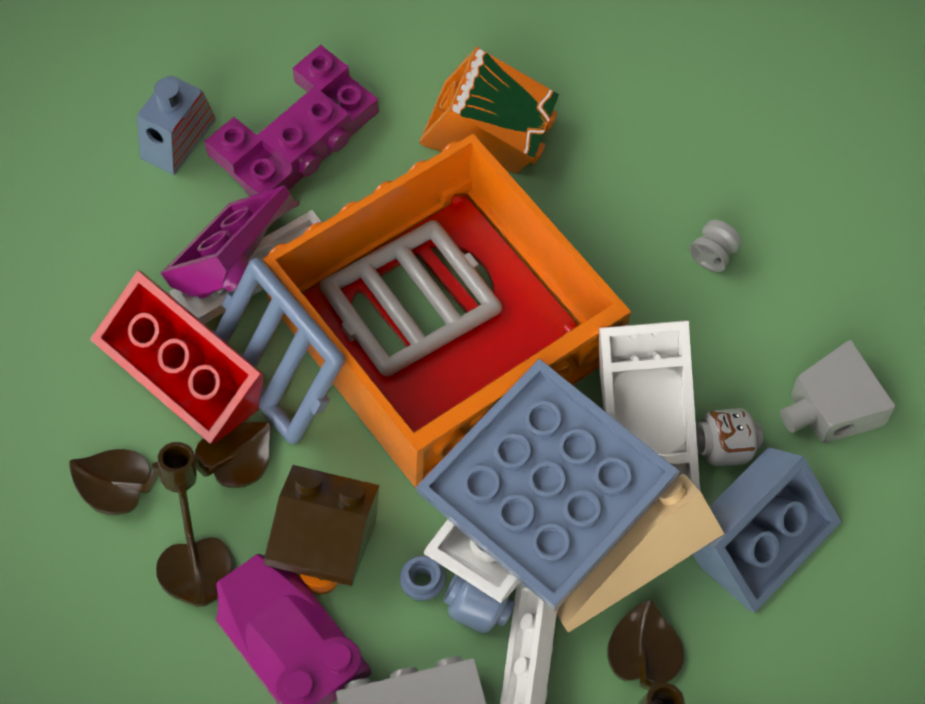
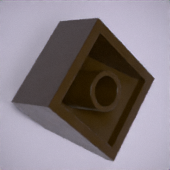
(322, 525)

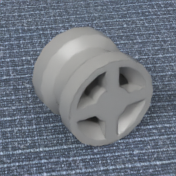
(715, 245)

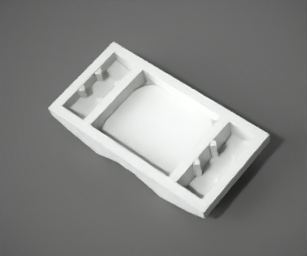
(651, 388)

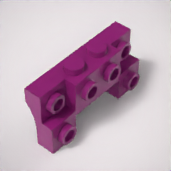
(302, 134)

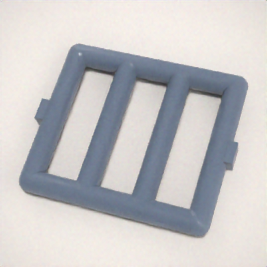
(307, 333)

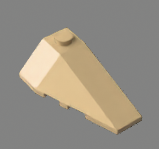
(659, 540)

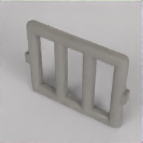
(420, 345)

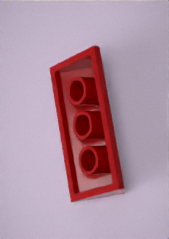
(179, 359)

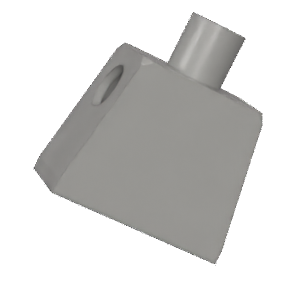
(838, 397)

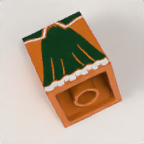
(495, 105)

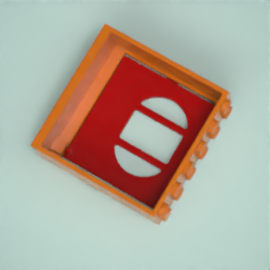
(444, 395)

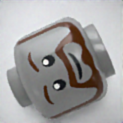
(728, 437)

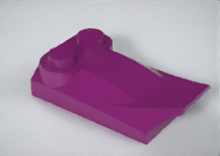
(223, 247)
(286, 635)

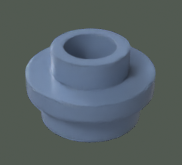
(417, 566)

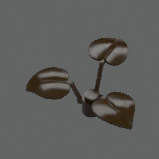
(115, 478)
(647, 650)

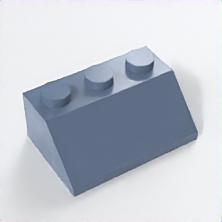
(769, 525)

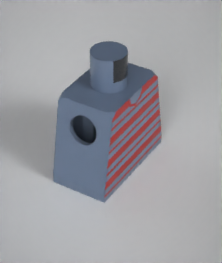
(172, 123)

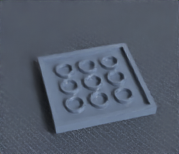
(547, 483)

